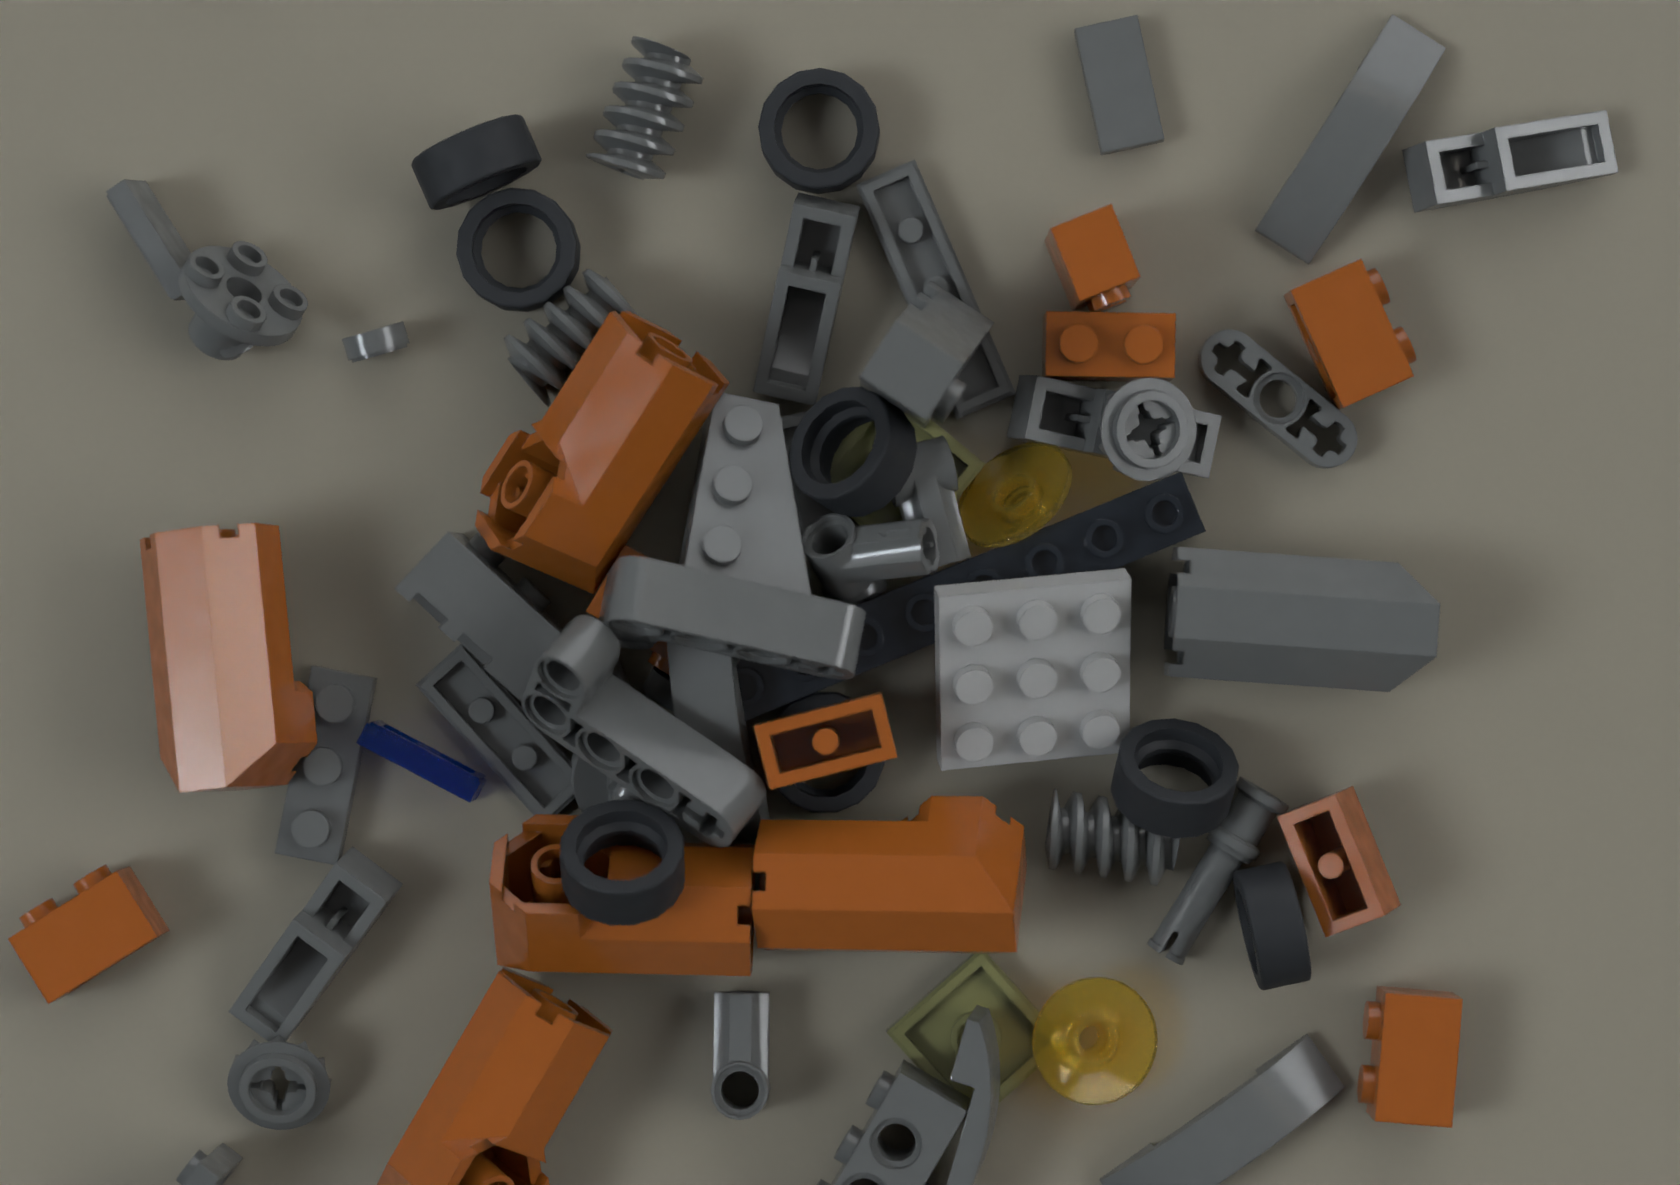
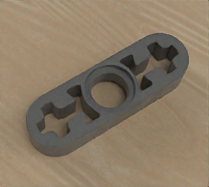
(1323, 418)

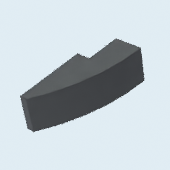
(1509, 160)
(806, 298)
(1067, 414)
(315, 946)

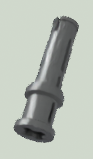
(1230, 846)

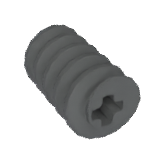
(646, 110)
(567, 335)
(1106, 839)

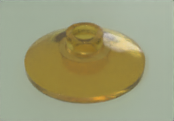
(1015, 494)
(1123, 1045)

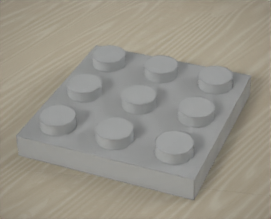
(1032, 668)

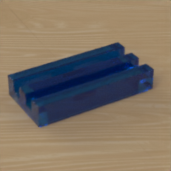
(422, 760)

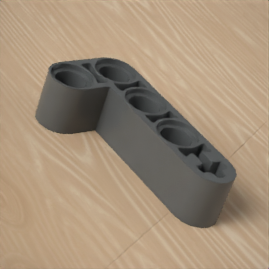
(730, 617)
(636, 740)

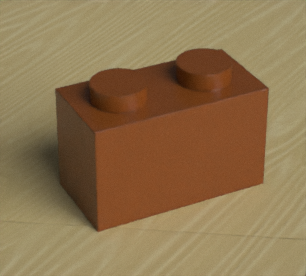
(1093, 260)
(1350, 333)
(1108, 346)
(825, 740)
(1339, 861)
(88, 933)
(1411, 1056)

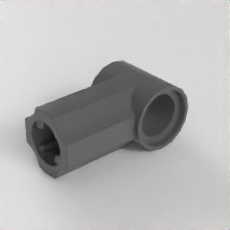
(932, 496)
(854, 556)
(742, 1046)

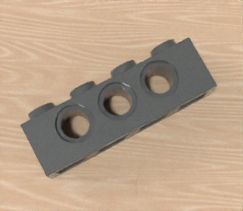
(910, 1099)

